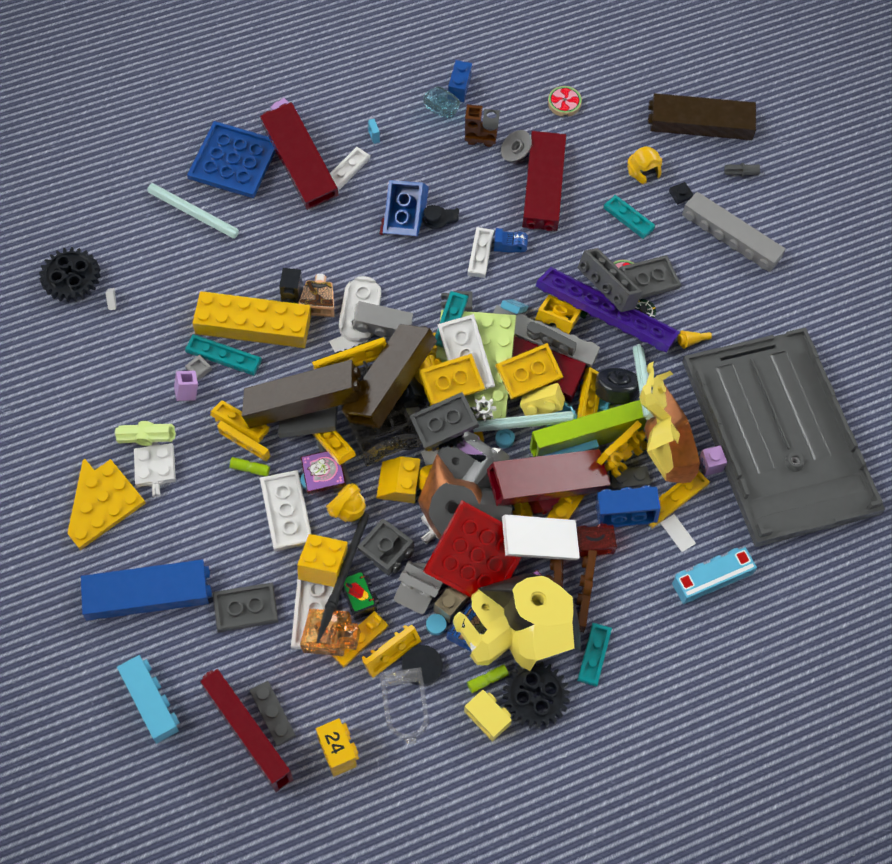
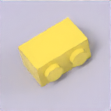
(543, 400)
(488, 714)

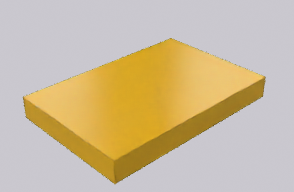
(529, 371)
(451, 378)

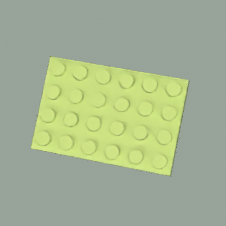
(497, 337)

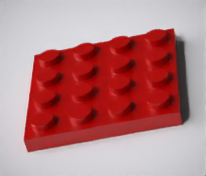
(471, 552)

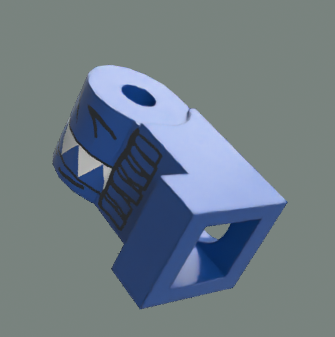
(510, 241)

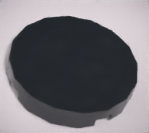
(427, 659)

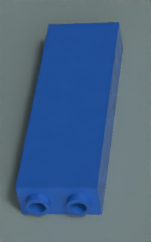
(145, 589)

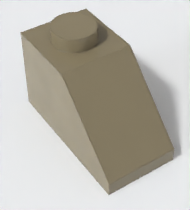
(450, 603)

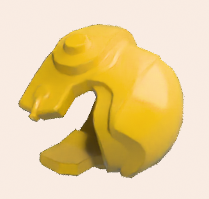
(644, 160)
(348, 504)

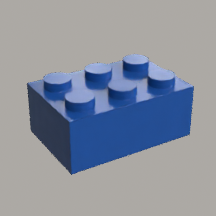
(628, 506)

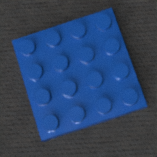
(232, 159)

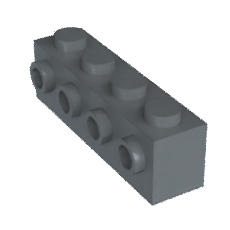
(609, 279)

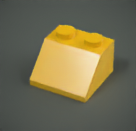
(399, 479)

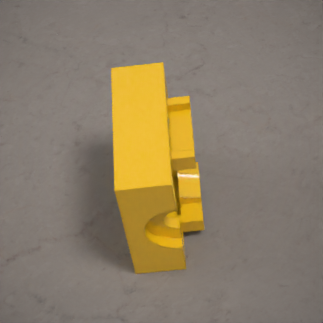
(560, 310)

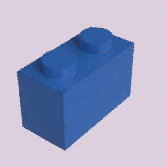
(460, 79)

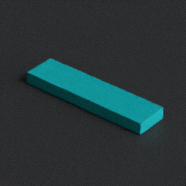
(223, 354)

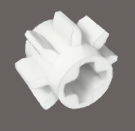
(484, 403)

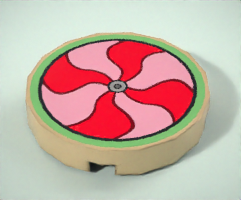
(564, 101)

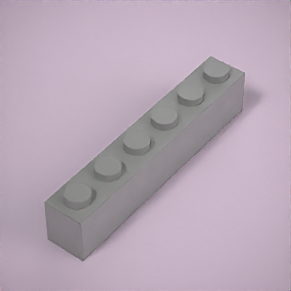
(733, 231)
(585, 351)

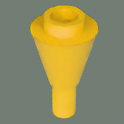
(688, 338)

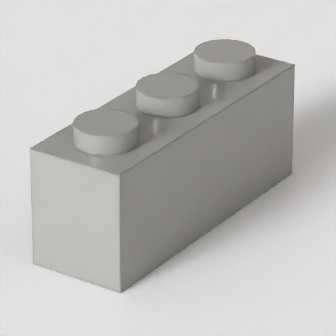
(379, 319)

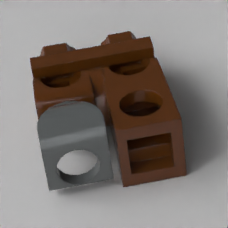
(479, 131)

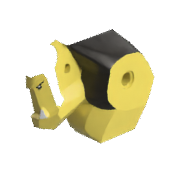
(521, 615)

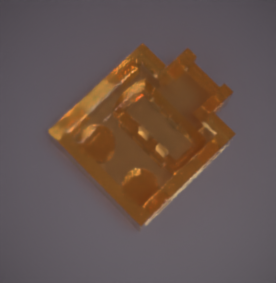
(338, 636)

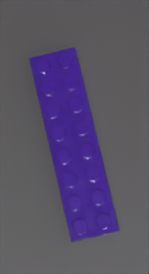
(598, 306)

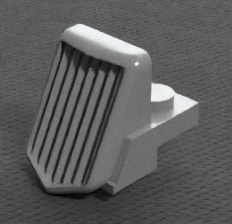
(416, 587)

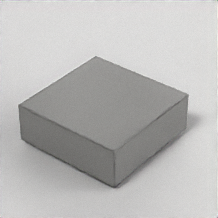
(200, 366)

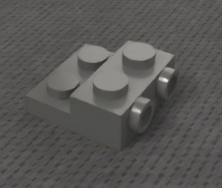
(387, 547)

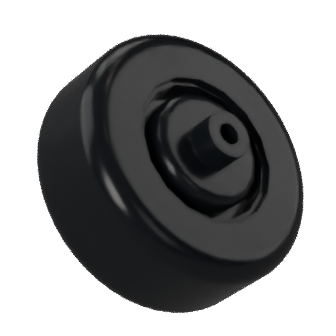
(617, 386)

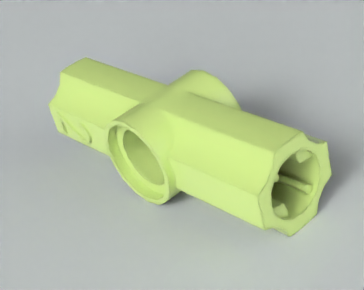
(145, 433)

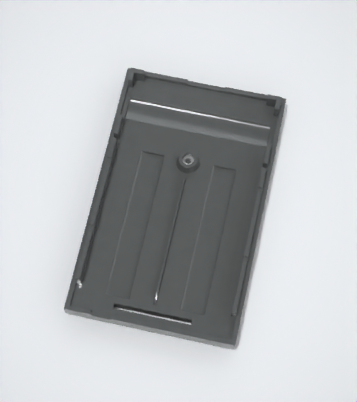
(782, 437)

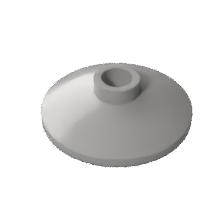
(516, 146)

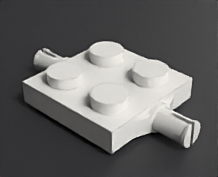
(154, 466)

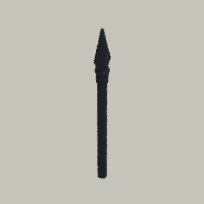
(332, 602)

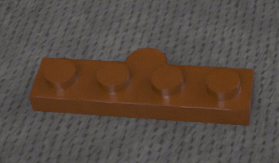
(586, 583)

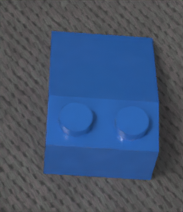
(405, 207)

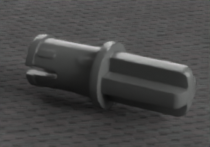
(743, 169)

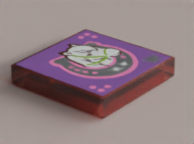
(322, 472)

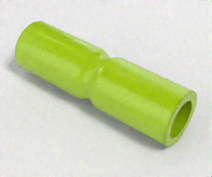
(247, 466)
(485, 679)

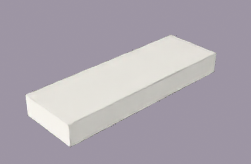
(349, 167)
(480, 252)

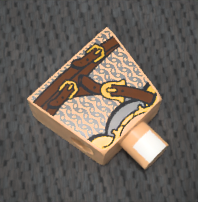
(319, 296)

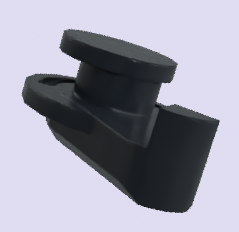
(438, 217)

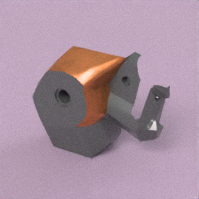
(459, 478)

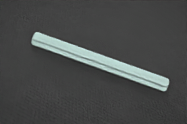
(193, 210)
(642, 374)
(524, 421)

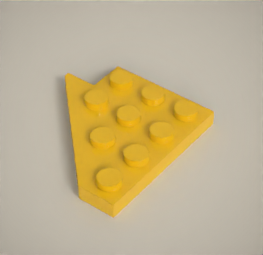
(101, 502)

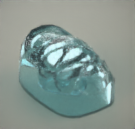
(441, 102)

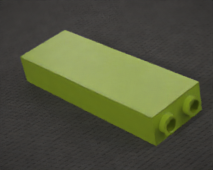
(600, 426)

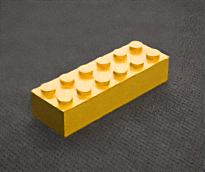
(252, 319)

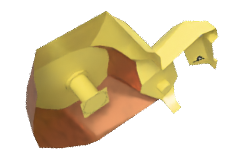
(669, 432)

